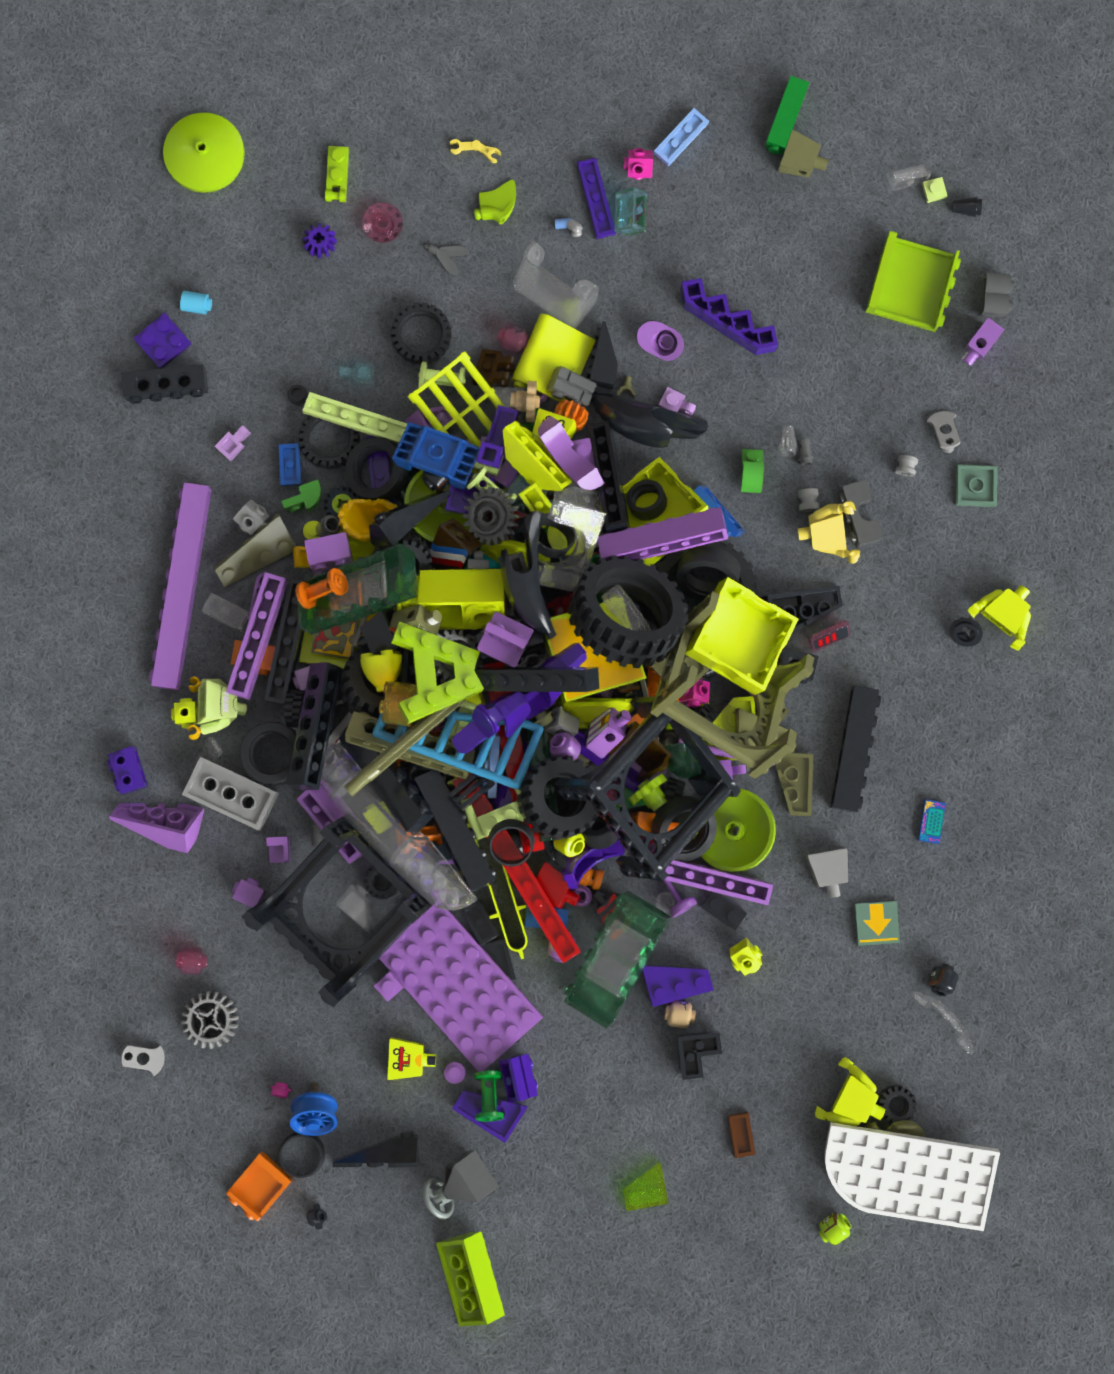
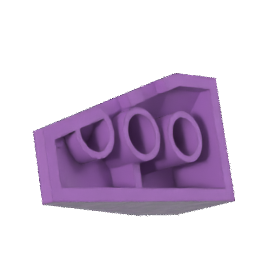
(169, 827)

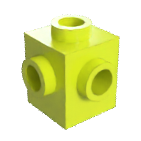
(177, 713)
(745, 957)

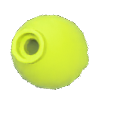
(381, 667)

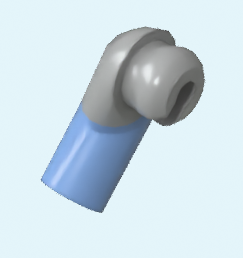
(571, 224)

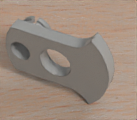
(941, 419)
(155, 1061)

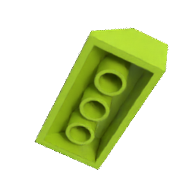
(470, 1279)

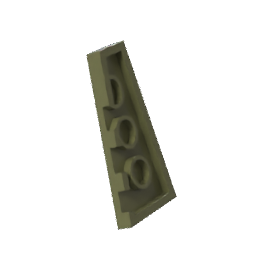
(260, 550)

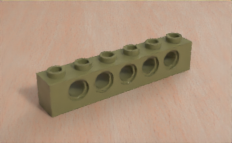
(357, 735)

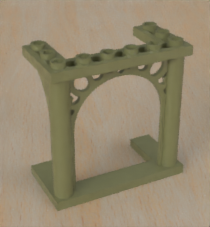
(784, 678)

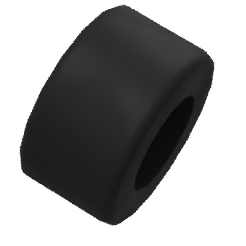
(599, 838)

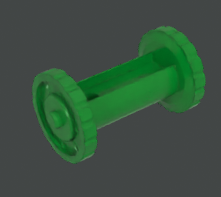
(488, 1096)

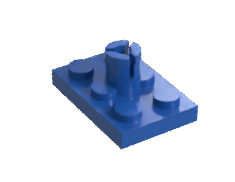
(733, 527)

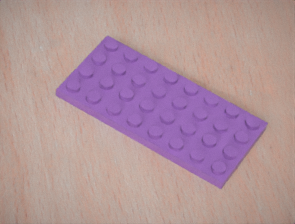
(460, 987)

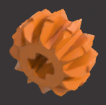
(573, 411)

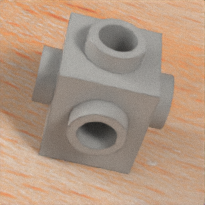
(251, 517)

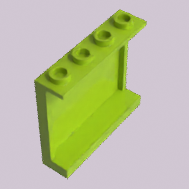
(913, 283)

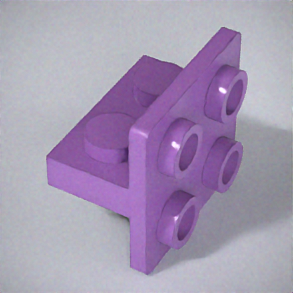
(505, 639)

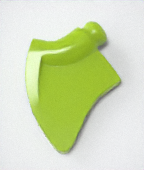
(497, 203)

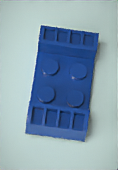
(436, 454)

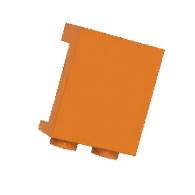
(259, 1186)

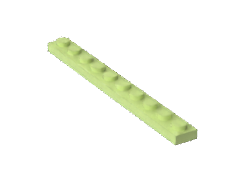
(362, 421)

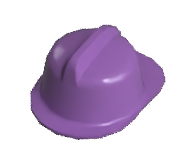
(660, 340)

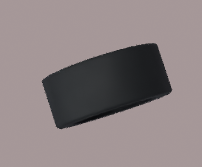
(638, 490)

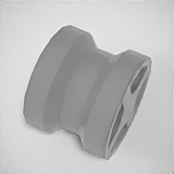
(906, 465)

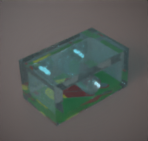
(630, 212)

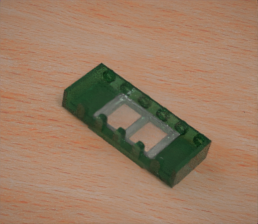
(373, 586)
(616, 958)

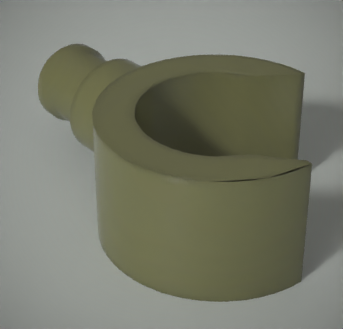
(626, 387)

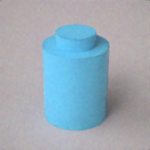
(195, 302)

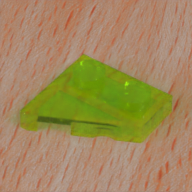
(646, 1190)

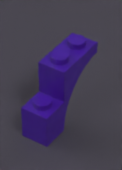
(493, 447)
(581, 863)

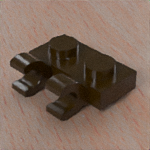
(489, 364)

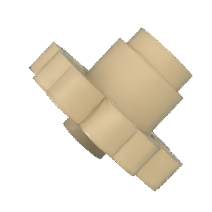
(526, 401)

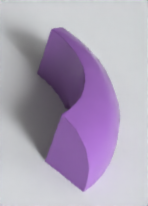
(572, 463)

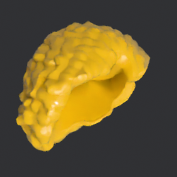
(358, 514)

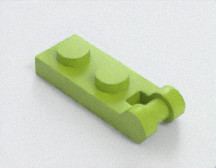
(337, 173)

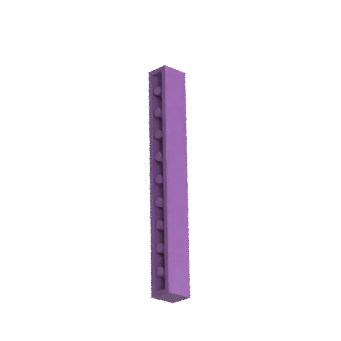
(181, 586)

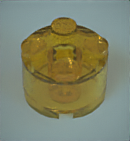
(395, 693)

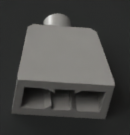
(829, 870)

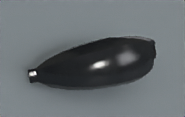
(646, 422)
(524, 588)

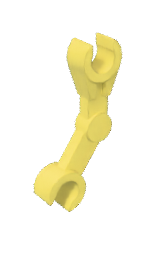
(477, 146)

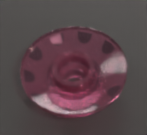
(382, 213)

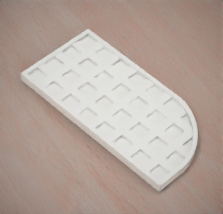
(911, 1175)

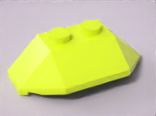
(533, 459)
(589, 708)

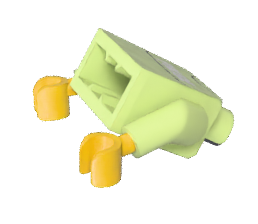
(215, 706)

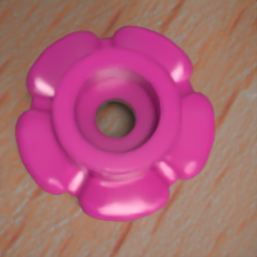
(280, 1090)

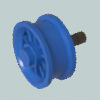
(313, 1112)

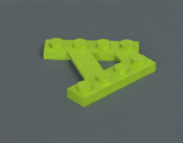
(425, 649)

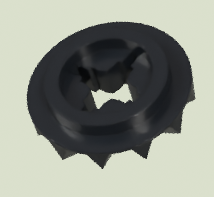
(963, 638)

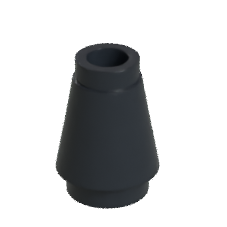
(968, 206)

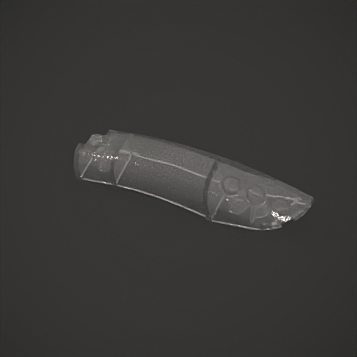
(406, 852)

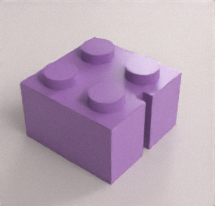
(328, 552)

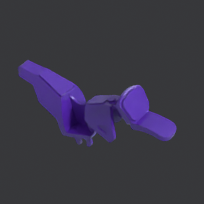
(514, 706)

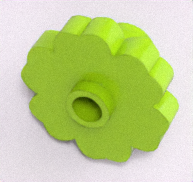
(650, 793)

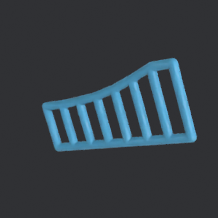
(457, 761)

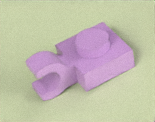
(675, 401)
(231, 444)

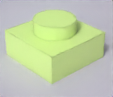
(934, 190)

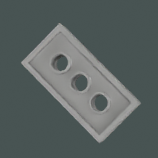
(217, 799)

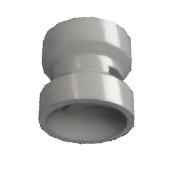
(808, 498)

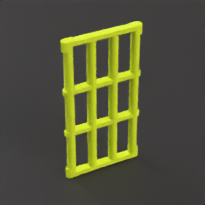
(472, 404)

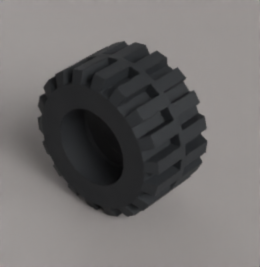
(420, 550)

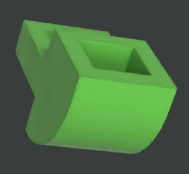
(752, 471)
(310, 497)

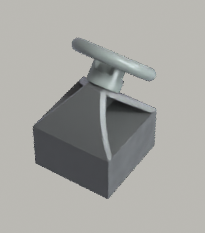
(464, 1181)

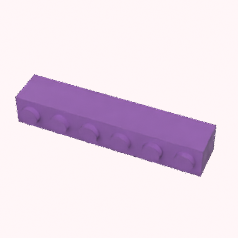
(665, 536)
(257, 636)
(720, 881)

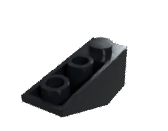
(605, 362)

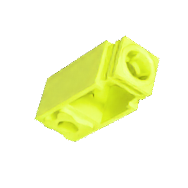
(461, 596)

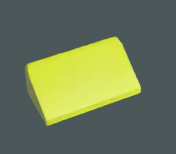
(535, 499)

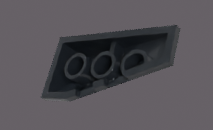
(394, 524)
(807, 604)
(396, 1151)

